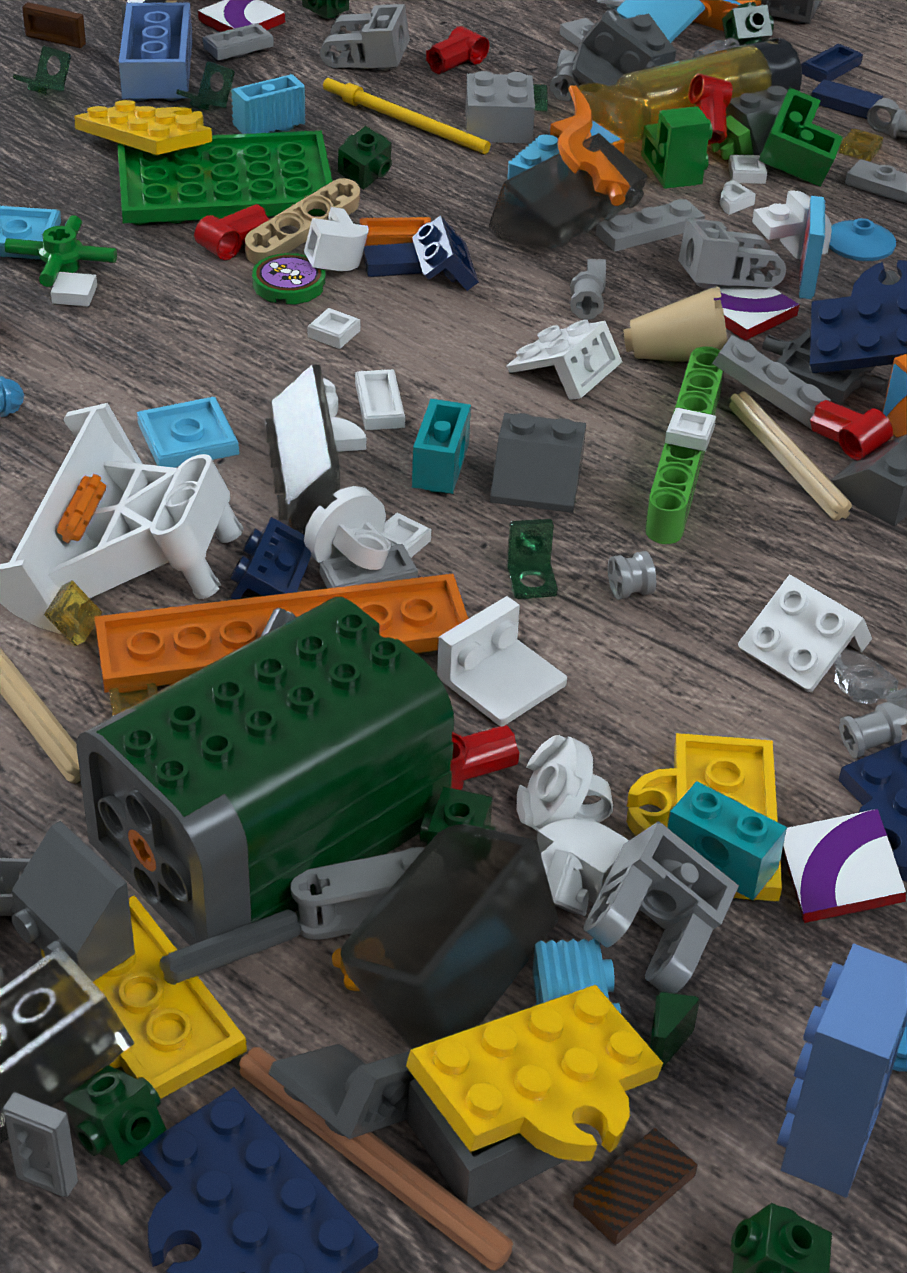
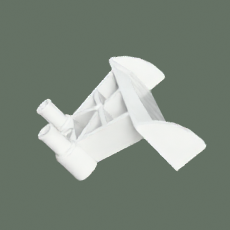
(140, 524)

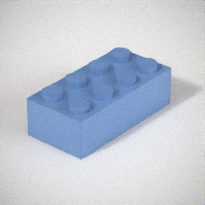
(155, 51)
(844, 1069)

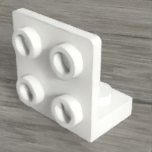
(580, 354)
(803, 633)
(492, 667)

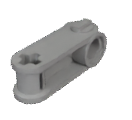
(346, 892)

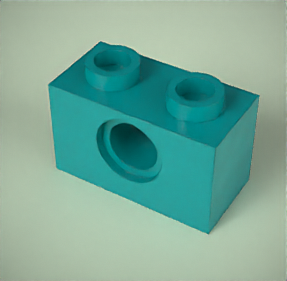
(441, 446)
(729, 836)

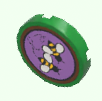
(288, 278)

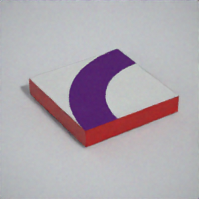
(239, 13)
(754, 309)
(842, 866)

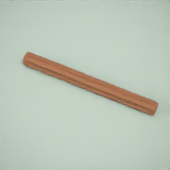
(391, 1171)

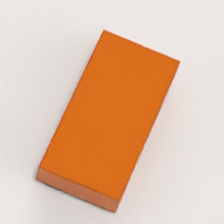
(392, 230)

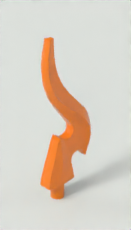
(573, 153)

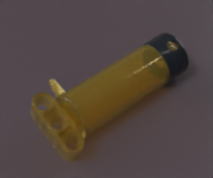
(643, 93)

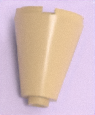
(678, 328)

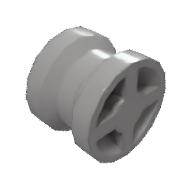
(631, 575)

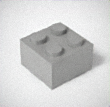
(500, 107)

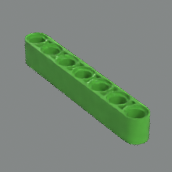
(678, 465)

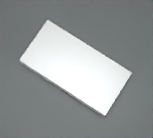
(379, 399)

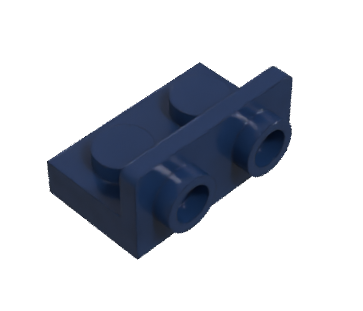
(443, 249)
(273, 563)

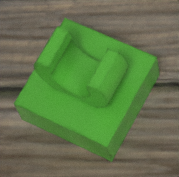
(737, 141)

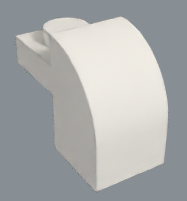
(789, 222)
(335, 242)
(590, 842)

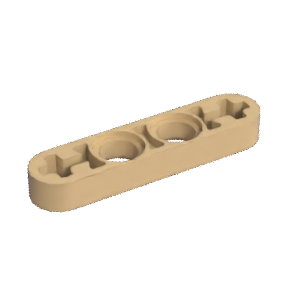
(298, 216)

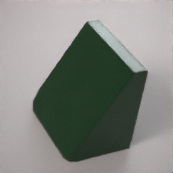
(672, 1023)

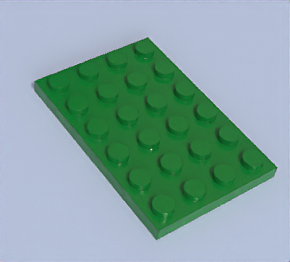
(222, 177)

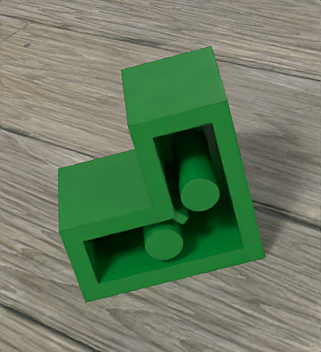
(798, 144)
(678, 146)

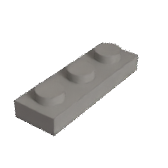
(647, 225)
(769, 379)

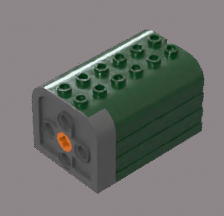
(268, 767)

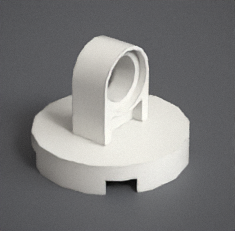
(349, 528)
(560, 785)

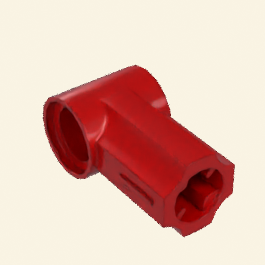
(459, 48)
(712, 97)
(227, 235)
(854, 431)
(482, 754)

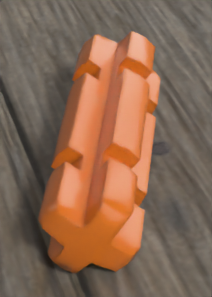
(81, 508)

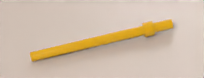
(355, 95)

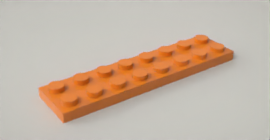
(183, 639)

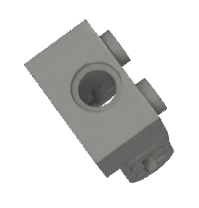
(377, 44)
(724, 256)
(674, 890)

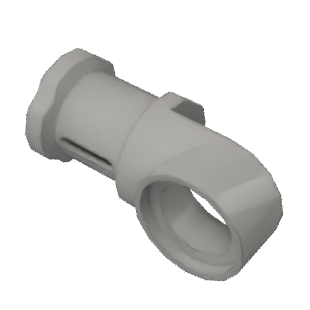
(564, 76)
(896, 127)
(588, 290)
(875, 727)

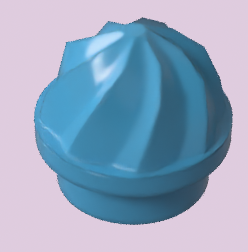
(10, 396)

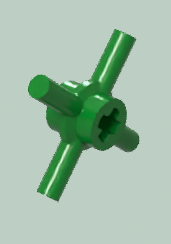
(60, 250)

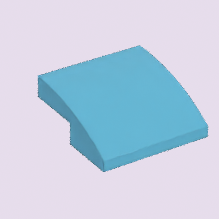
(669, 15)

